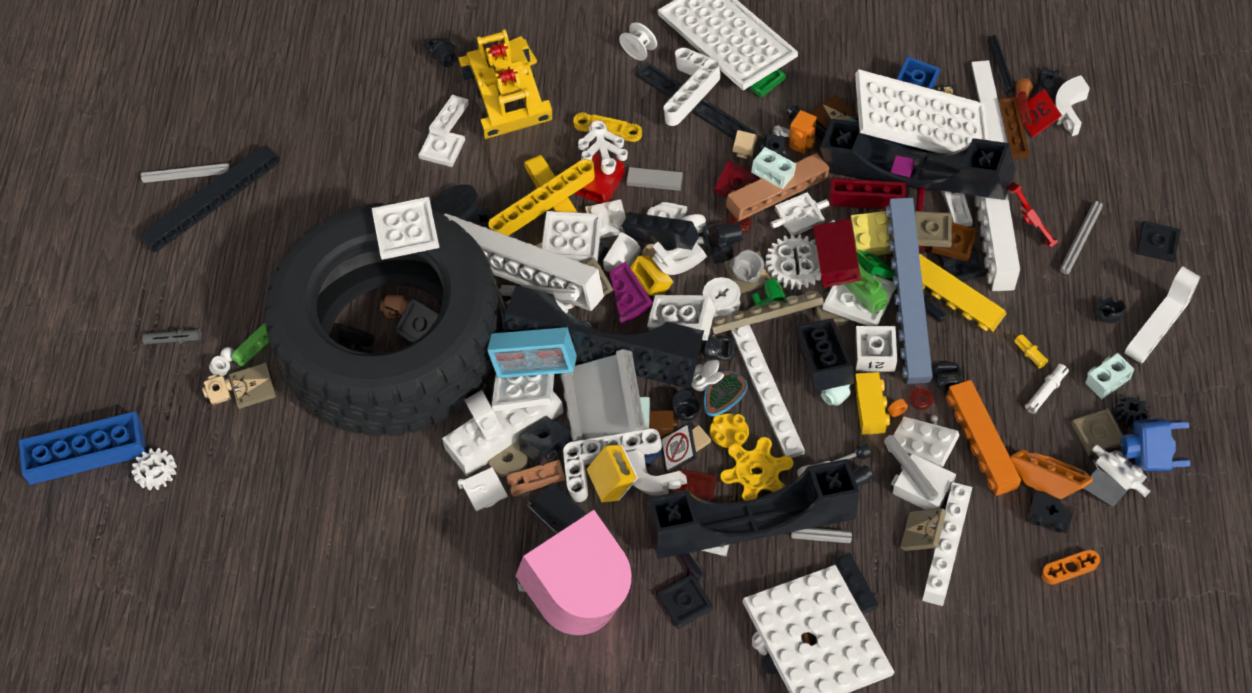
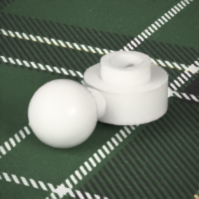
(222, 362)

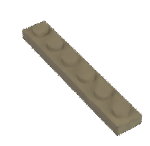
(769, 311)

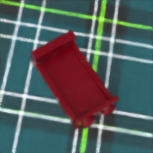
(837, 253)

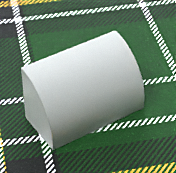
(622, 250)

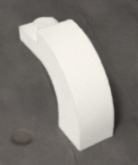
(1069, 94)
(677, 260)
(484, 415)
(654, 484)

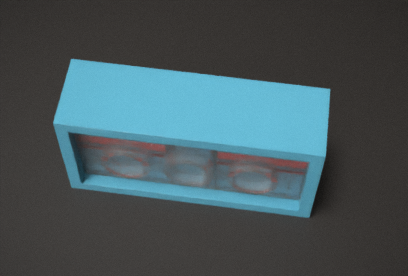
(532, 352)

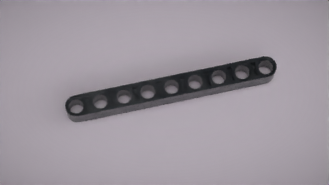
(209, 198)

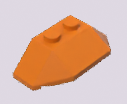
(1049, 474)

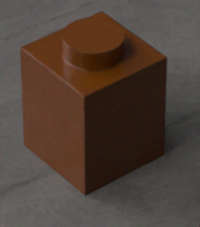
(662, 422)

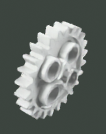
(779, 263)

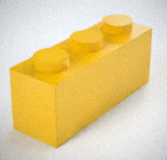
(871, 403)

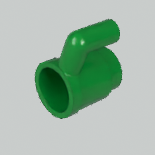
(772, 291)

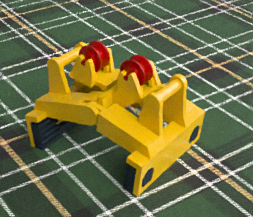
(511, 75)

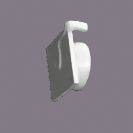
(483, 489)

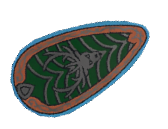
(724, 393)

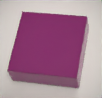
(903, 166)

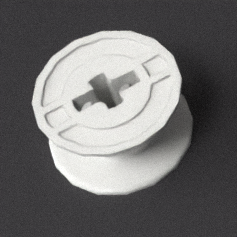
(638, 41)
(724, 295)

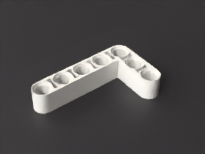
(704, 76)
(1164, 316)
(584, 456)

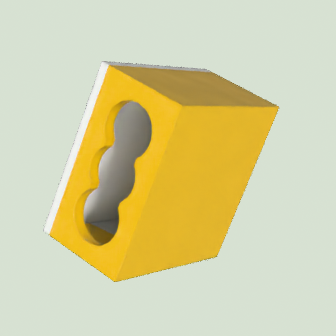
(612, 473)

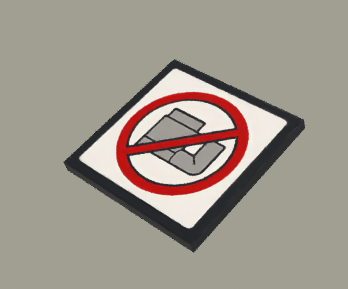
(678, 448)

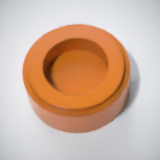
(897, 408)

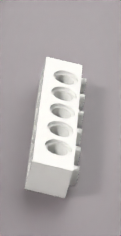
(948, 543)

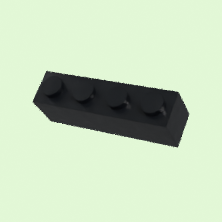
(660, 229)

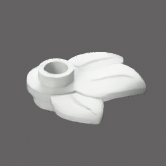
(706, 375)

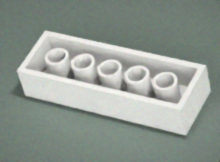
(998, 243)
(472, 450)

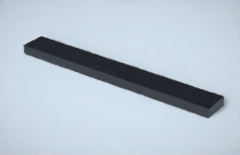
(704, 109)

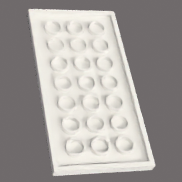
(730, 35)
(917, 114)

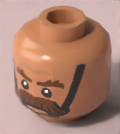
(393, 306)

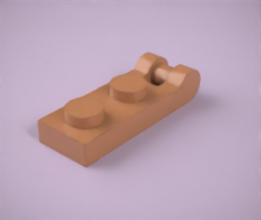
(535, 477)

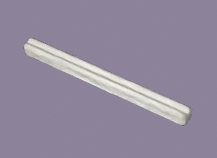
(559, 293)

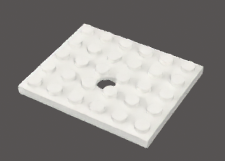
(820, 604)

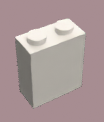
(939, 478)

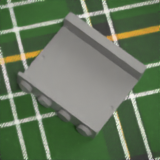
(603, 397)

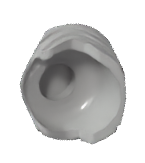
(747, 266)

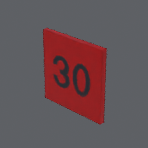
(1042, 112)

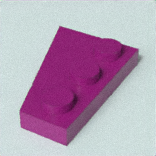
(629, 294)

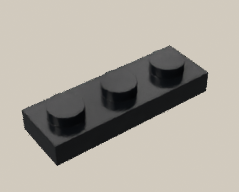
(856, 583)

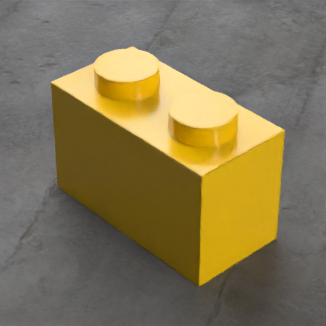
(651, 276)

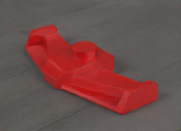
(1030, 216)

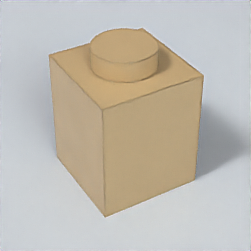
(744, 144)

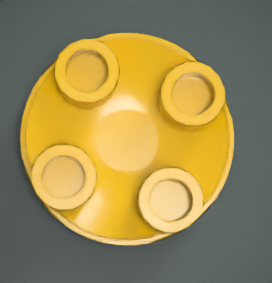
(729, 430)

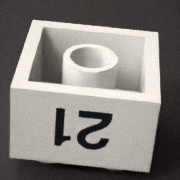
(875, 348)

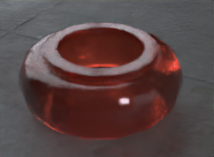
(744, 228)
(924, 392)

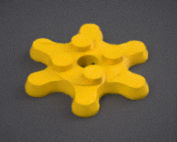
(759, 458)

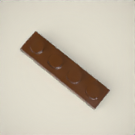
(1014, 127)

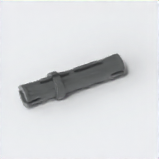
(193, 335)

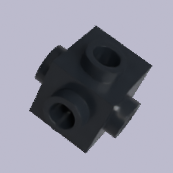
(774, 143)

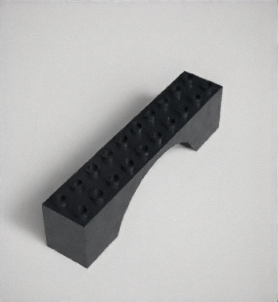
(978, 169)
(661, 354)
(816, 498)

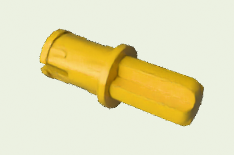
(1031, 351)

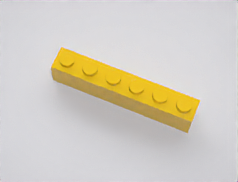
(960, 296)

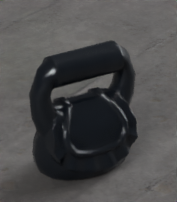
(713, 348)
(947, 379)

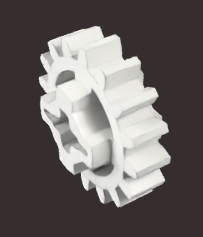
(154, 469)

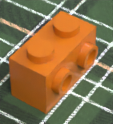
(802, 132)

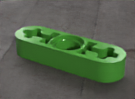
(251, 346)

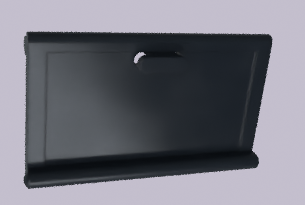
(557, 506)

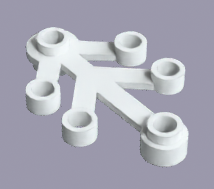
(599, 130)

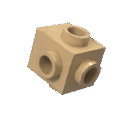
(217, 396)

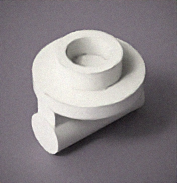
(781, 131)
(758, 644)

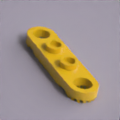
(614, 126)

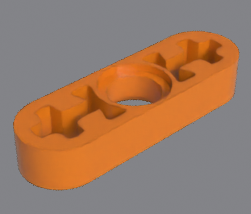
(1076, 559)

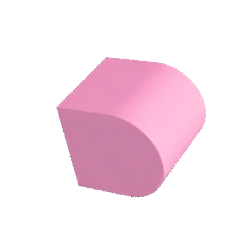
(577, 577)

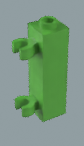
(869, 291)

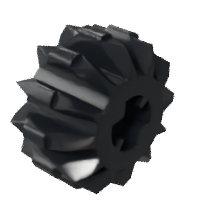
(1130, 410)

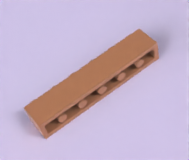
(764, 194)

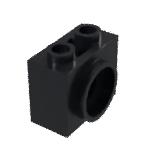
(544, 440)

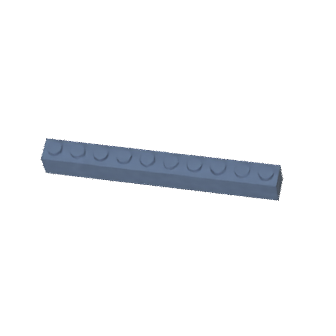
(909, 291)

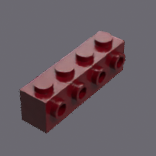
(864, 193)

